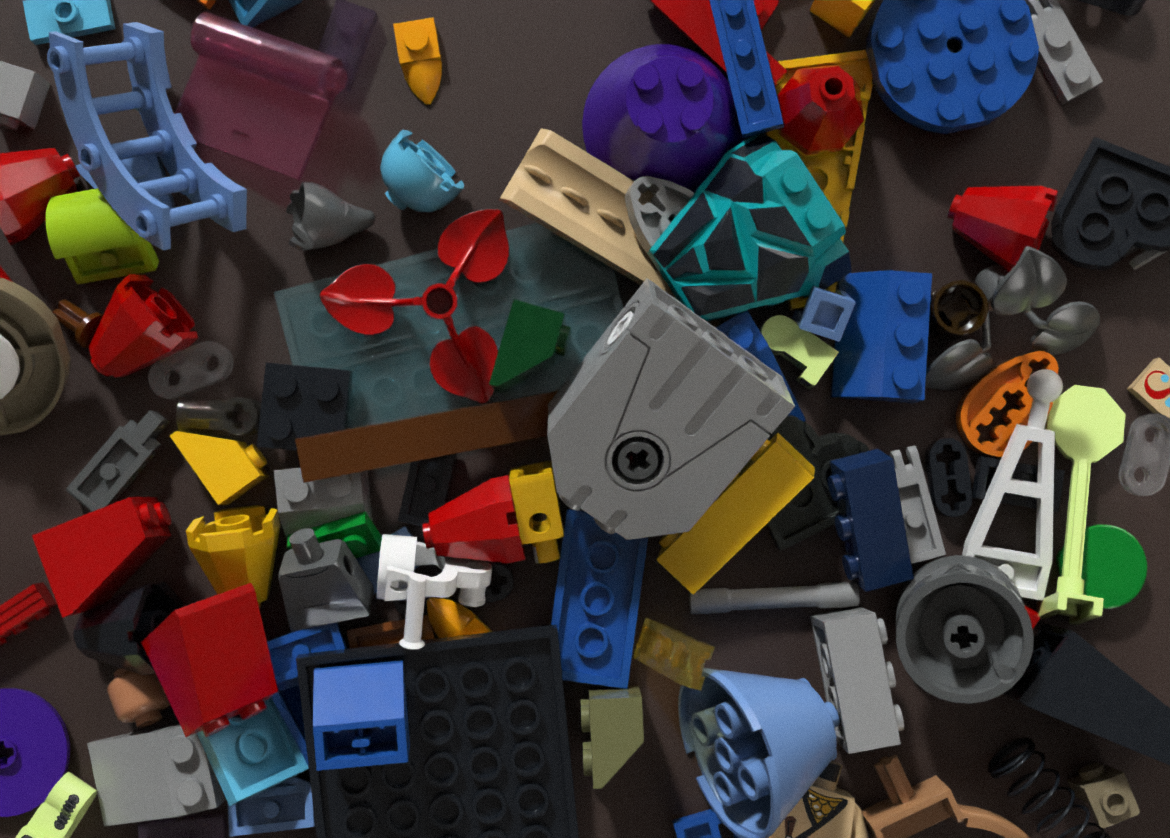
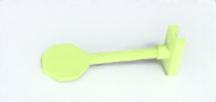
(1085, 429)

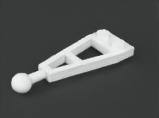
(1026, 570)

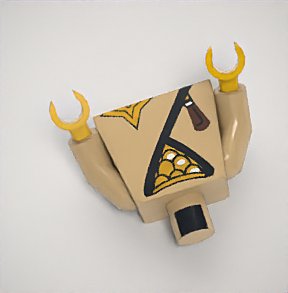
(824, 811)

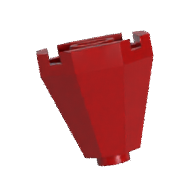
(820, 109)
(27, 185)
(1003, 219)
(139, 328)
(477, 525)

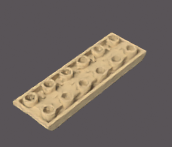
(582, 204)

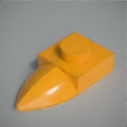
(420, 57)
(453, 619)

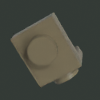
(1106, 793)

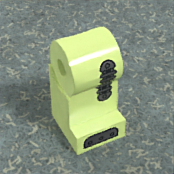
(799, 348)
(61, 810)

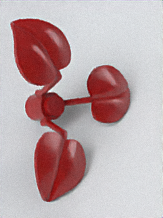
(471, 245)

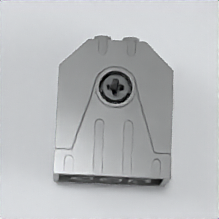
(659, 418)

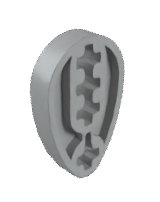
(654, 217)

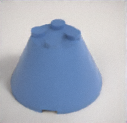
(756, 745)

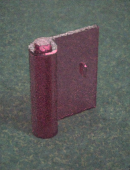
(261, 89)

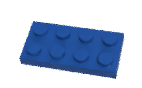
(597, 601)

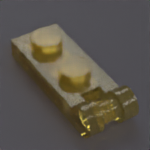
(673, 653)

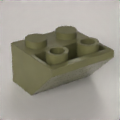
(615, 727)

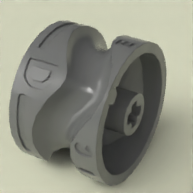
(970, 661)

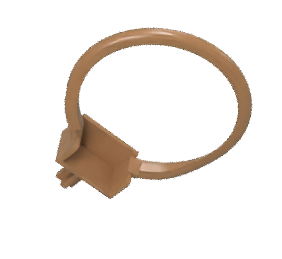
(924, 805)

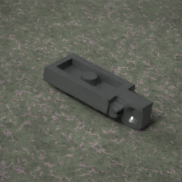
(118, 462)

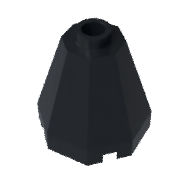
(119, 625)

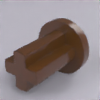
(78, 321)

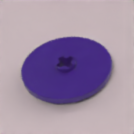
(39, 748)

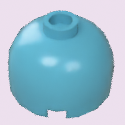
(417, 175)

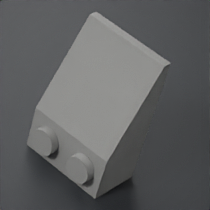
(153, 775)

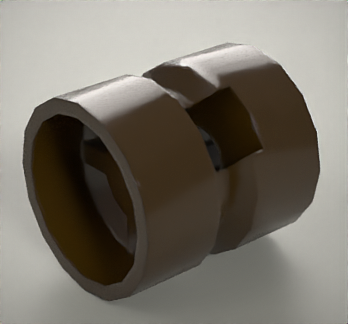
(957, 310)

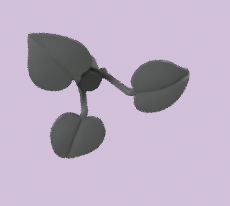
(1031, 283)

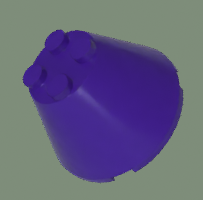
(661, 115)

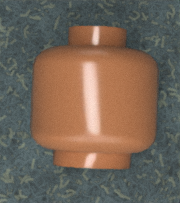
(137, 697)

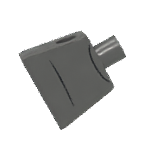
(322, 582)

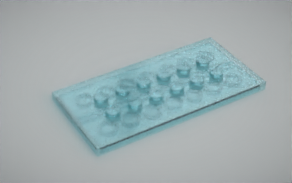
(393, 367)

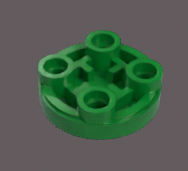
(1111, 565)

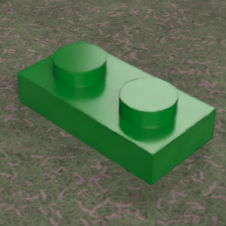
(356, 531)

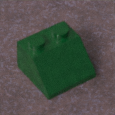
(528, 344)

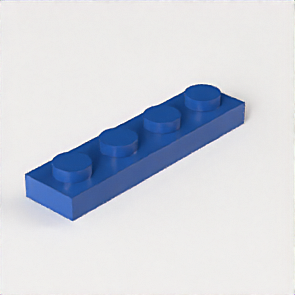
(747, 66)

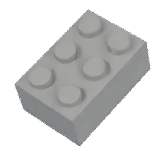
(857, 678)

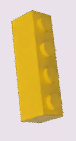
(738, 514)

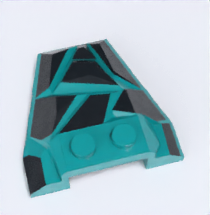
(752, 235)

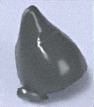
(323, 218)

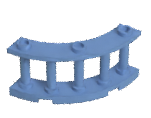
(169, 138)

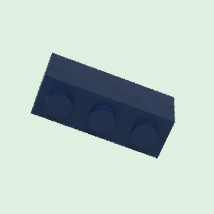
(870, 520)

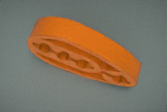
(987, 395)

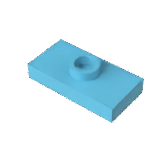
(67, 17)

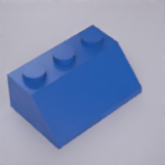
(885, 337)

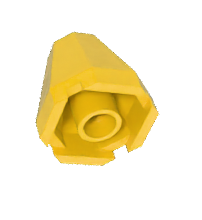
(237, 548)

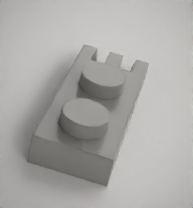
(1061, 52)
(917, 508)

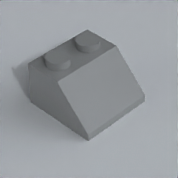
(321, 500)

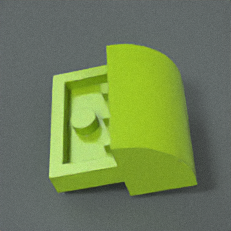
(95, 238)

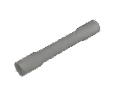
(821, 595)

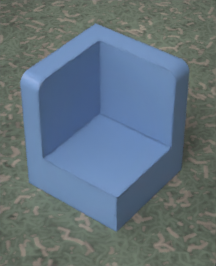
(825, 313)

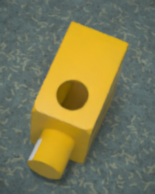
(533, 493)

